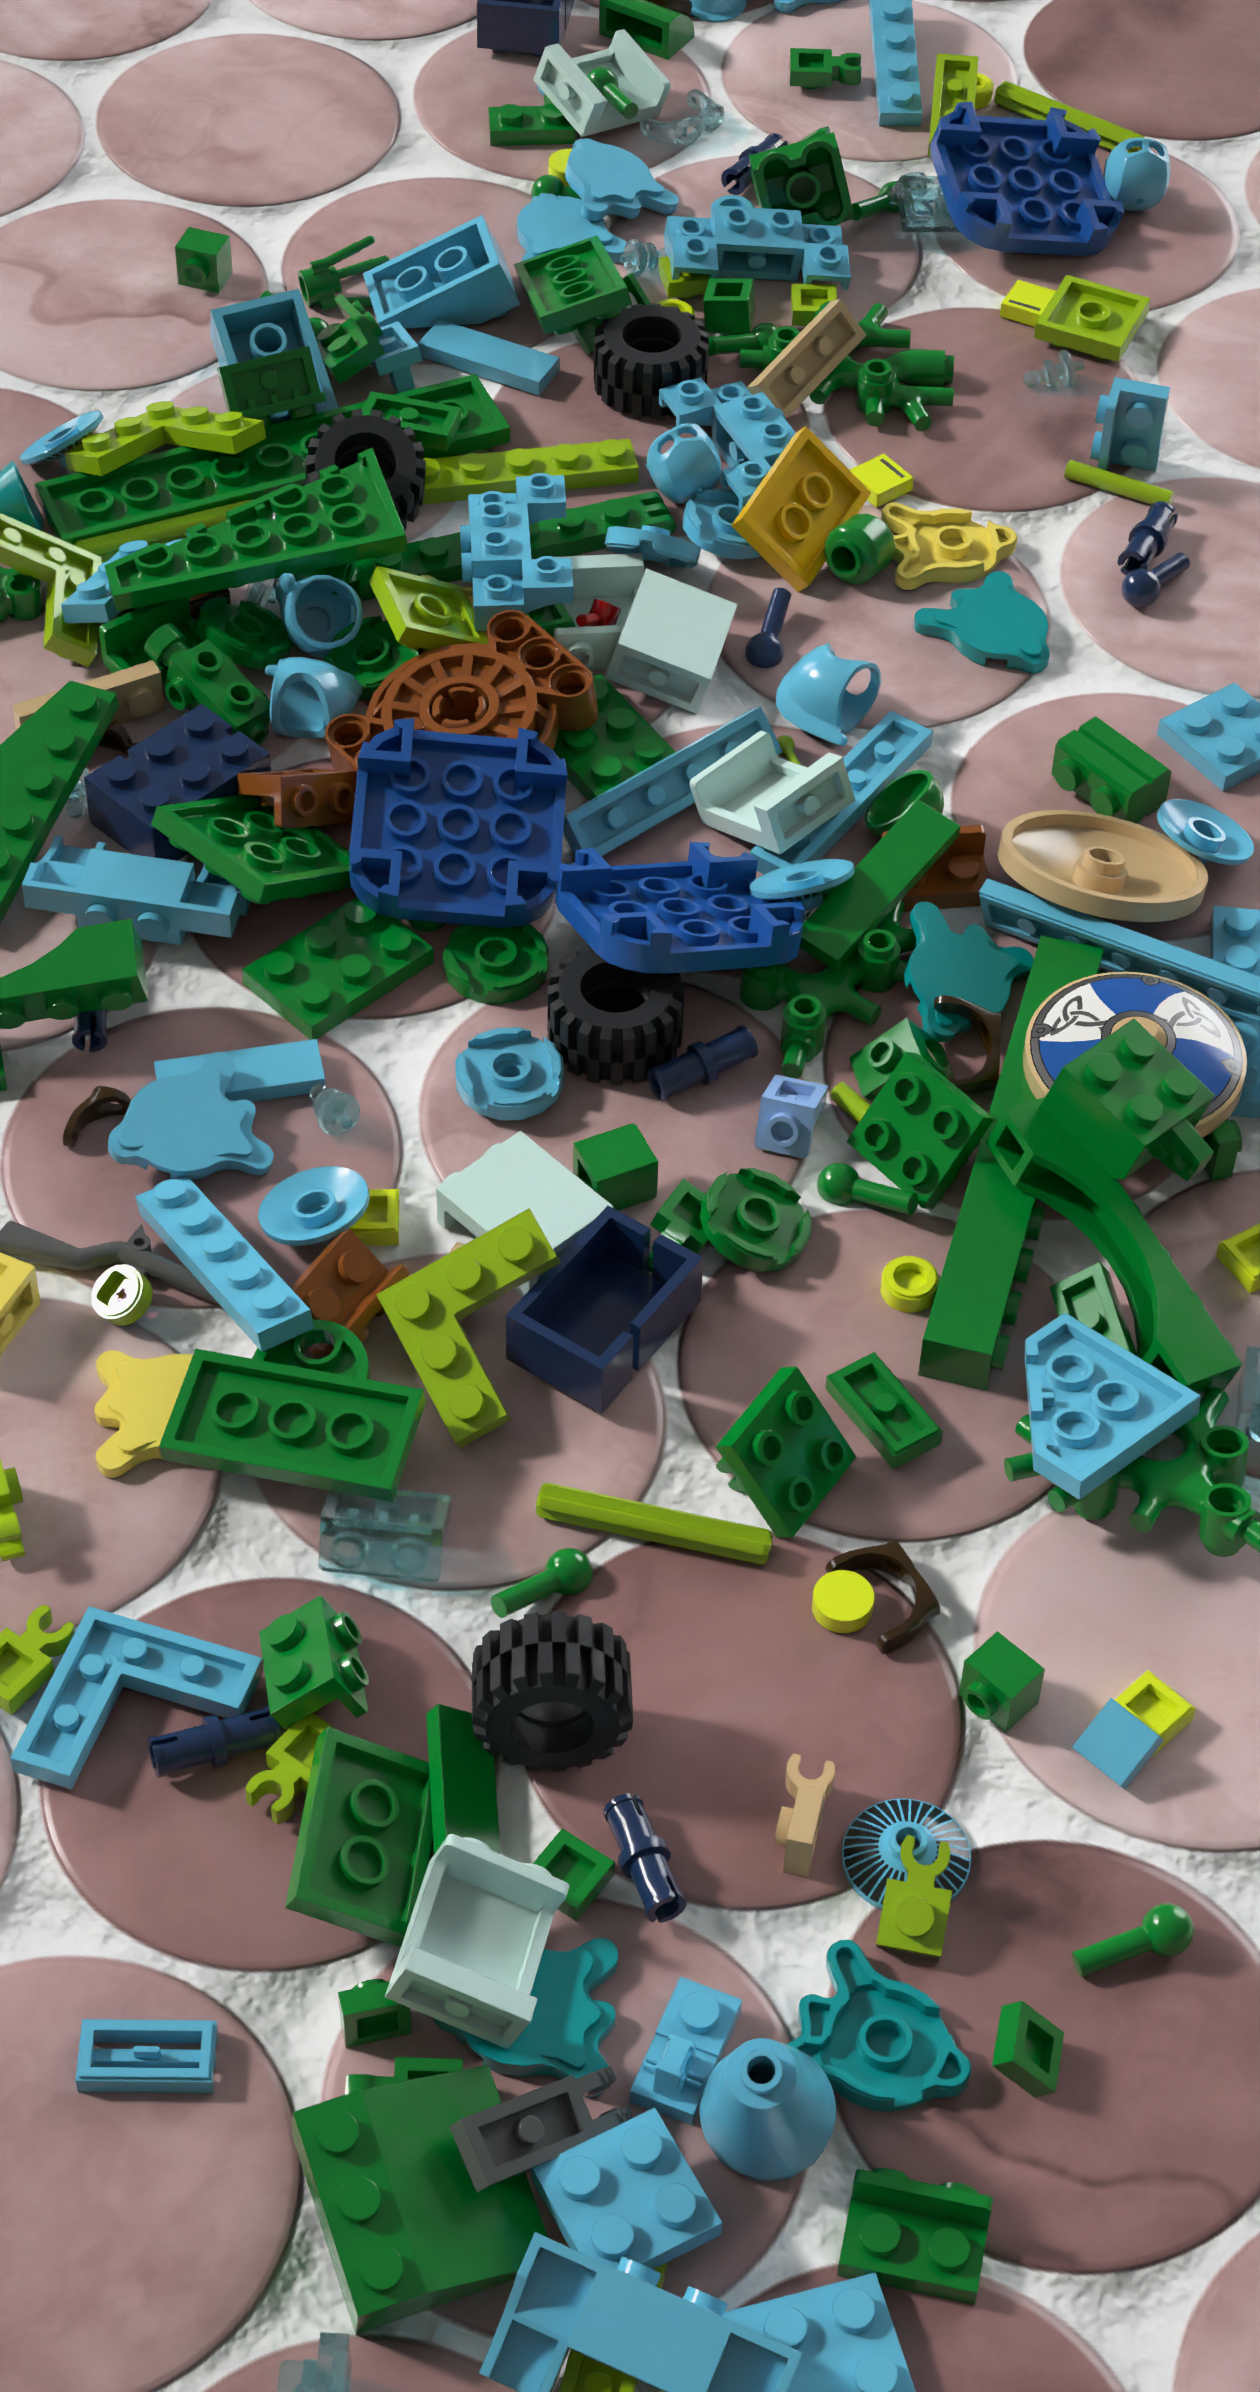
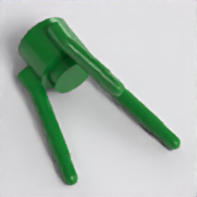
(322, 281)

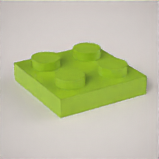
(1092, 318)
(424, 610)

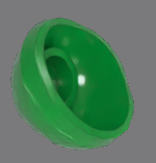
(899, 797)

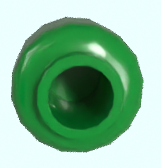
(859, 548)

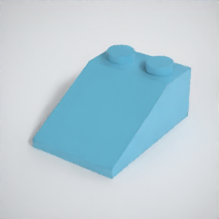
(447, 278)
(267, 328)

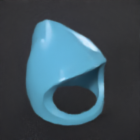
(314, 614)
(309, 696)
(817, 698)

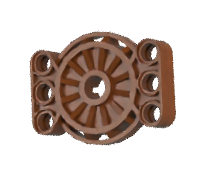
(502, 685)

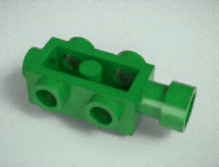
(209, 679)

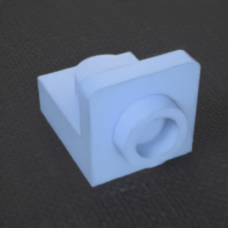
(789, 1115)

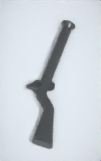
(42, 1249)

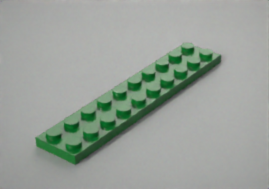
(200, 479)

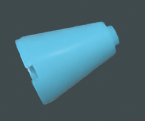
(767, 2110)

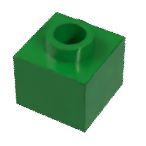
(203, 260)
(729, 305)
(1001, 1682)

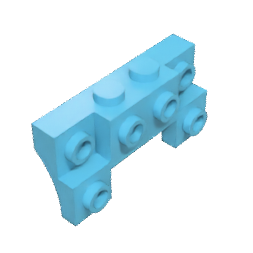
(756, 246)
(744, 428)
(499, 549)
(119, 886)
(627, 2324)

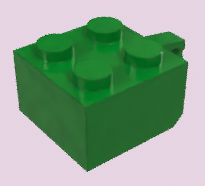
(1131, 1104)

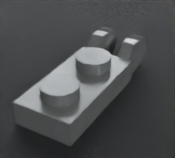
(533, 2128)

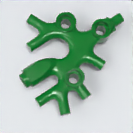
(877, 379)
(818, 995)
(1201, 1480)

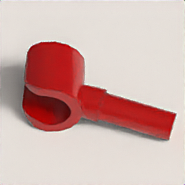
(600, 614)

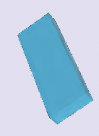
(489, 357)
(261, 1071)

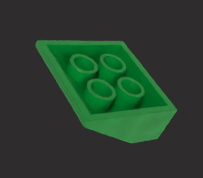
(401, 2201)

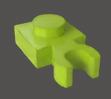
(10, 1532)
(26, 1658)
(290, 1765)
(914, 1910)

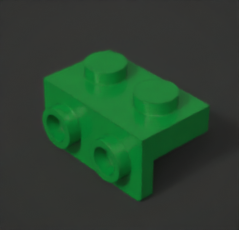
(272, 385)
(125, 637)
(312, 1661)

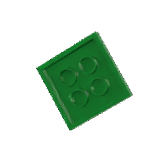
(243, 846)

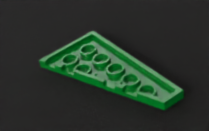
(287, 531)
(40, 772)

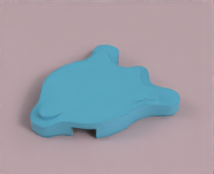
(614, 182)
(557, 222)
(191, 1126)

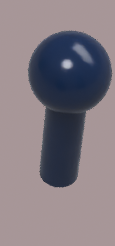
(1143, 586)
(766, 648)

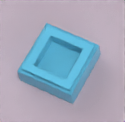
(1117, 1743)

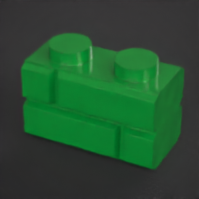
(1110, 772)

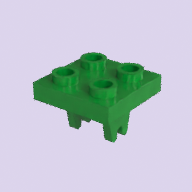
(920, 1130)
(785, 1452)

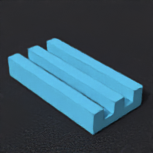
(147, 2067)

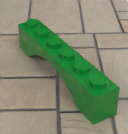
(87, 972)
(1168, 1317)

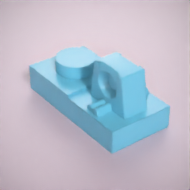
(399, 355)
(685, 2050)

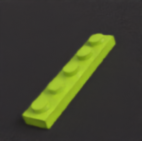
(581, 464)

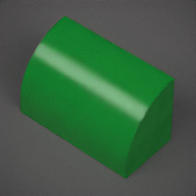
(649, 25)

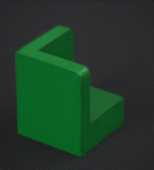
(618, 1166)

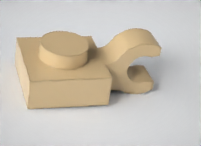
(800, 1825)

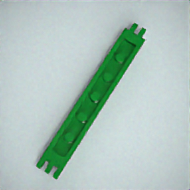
(578, 533)

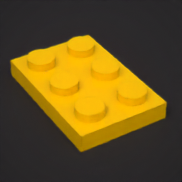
(798, 507)

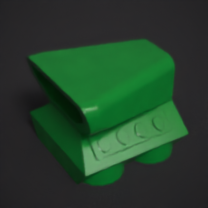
(804, 178)

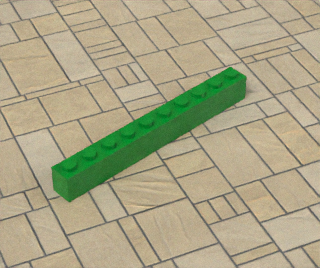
(995, 1217)

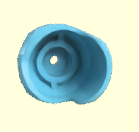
(1140, 176)
(687, 466)

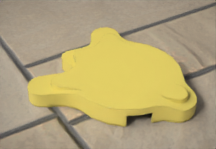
(944, 545)
(137, 1403)

